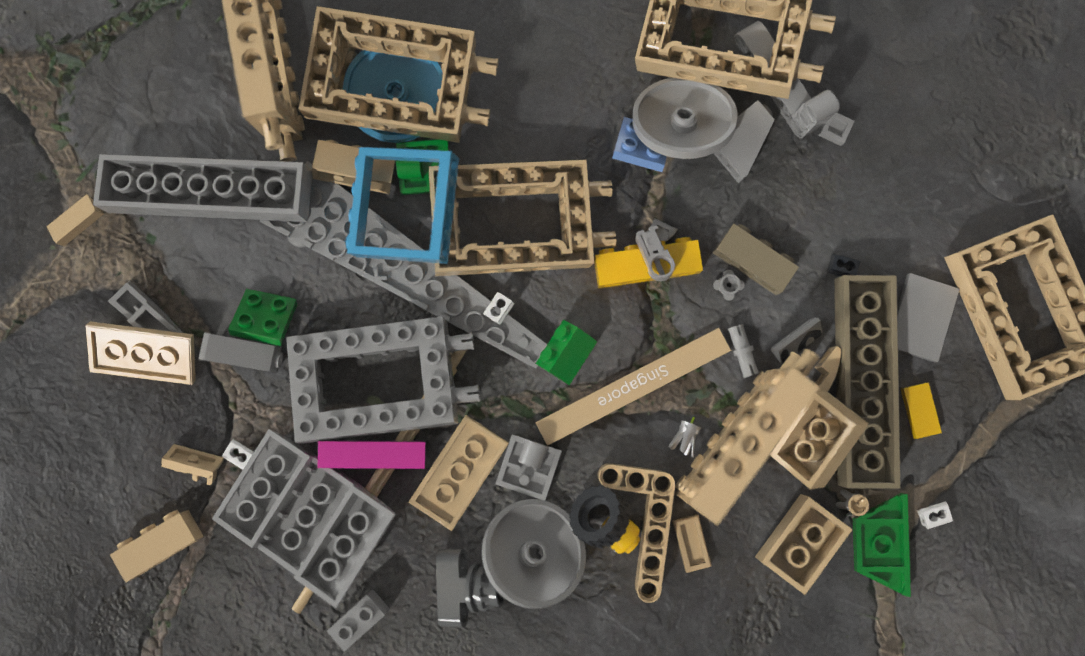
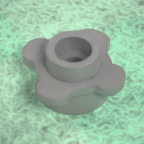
(728, 292)

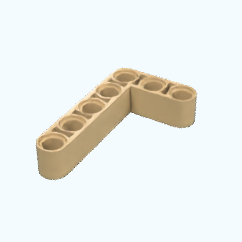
(650, 521)

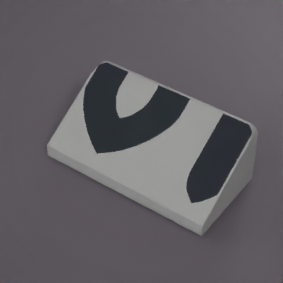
(797, 339)

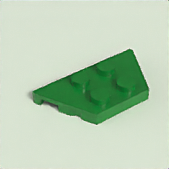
(883, 544)

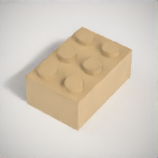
(819, 440)
(803, 543)

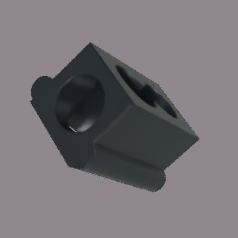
(834, 269)

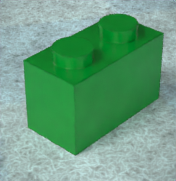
(566, 352)

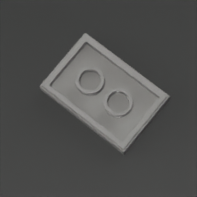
(924, 316)

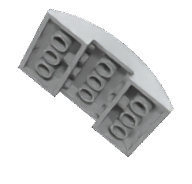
(305, 516)

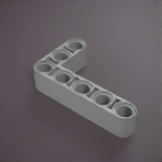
(800, 110)

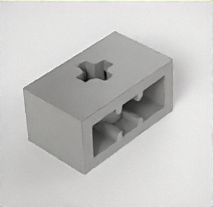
(358, 620)

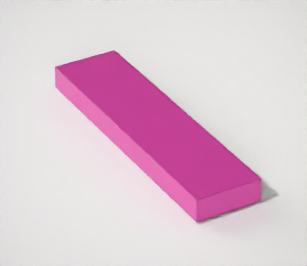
(371, 454)

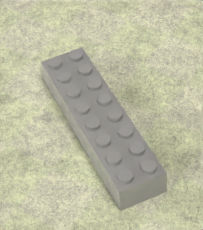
(203, 187)

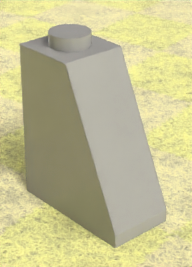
(747, 140)
(240, 353)

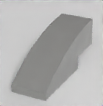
(141, 309)

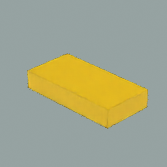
(921, 410)

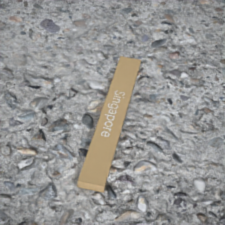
(633, 386)

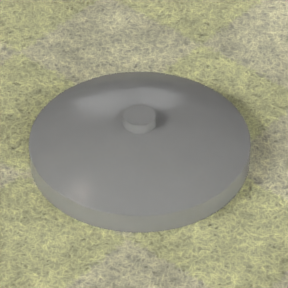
(684, 118)
(533, 554)

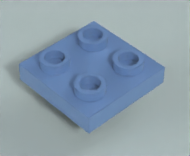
(632, 150)

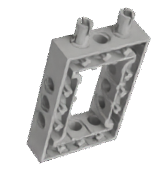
(440, 395)

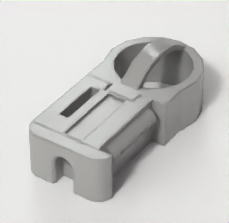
(653, 250)

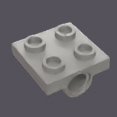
(528, 467)

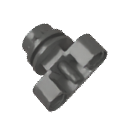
(462, 590)

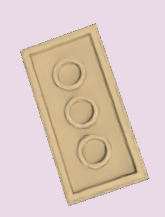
(141, 353)
(458, 472)

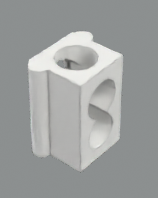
(504, 310)
(238, 461)
(944, 518)

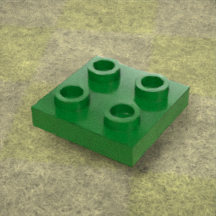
(414, 175)
(262, 317)

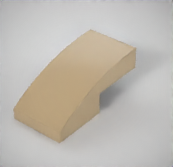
(828, 366)

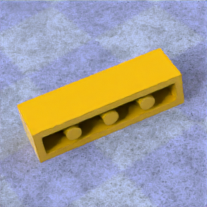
(629, 266)

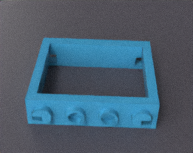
(442, 210)

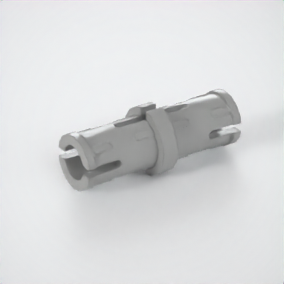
(743, 350)

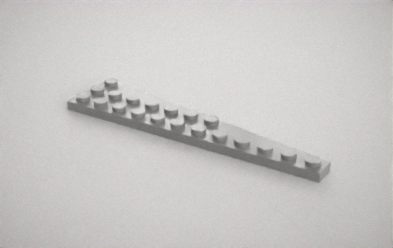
(411, 280)

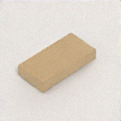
(691, 543)

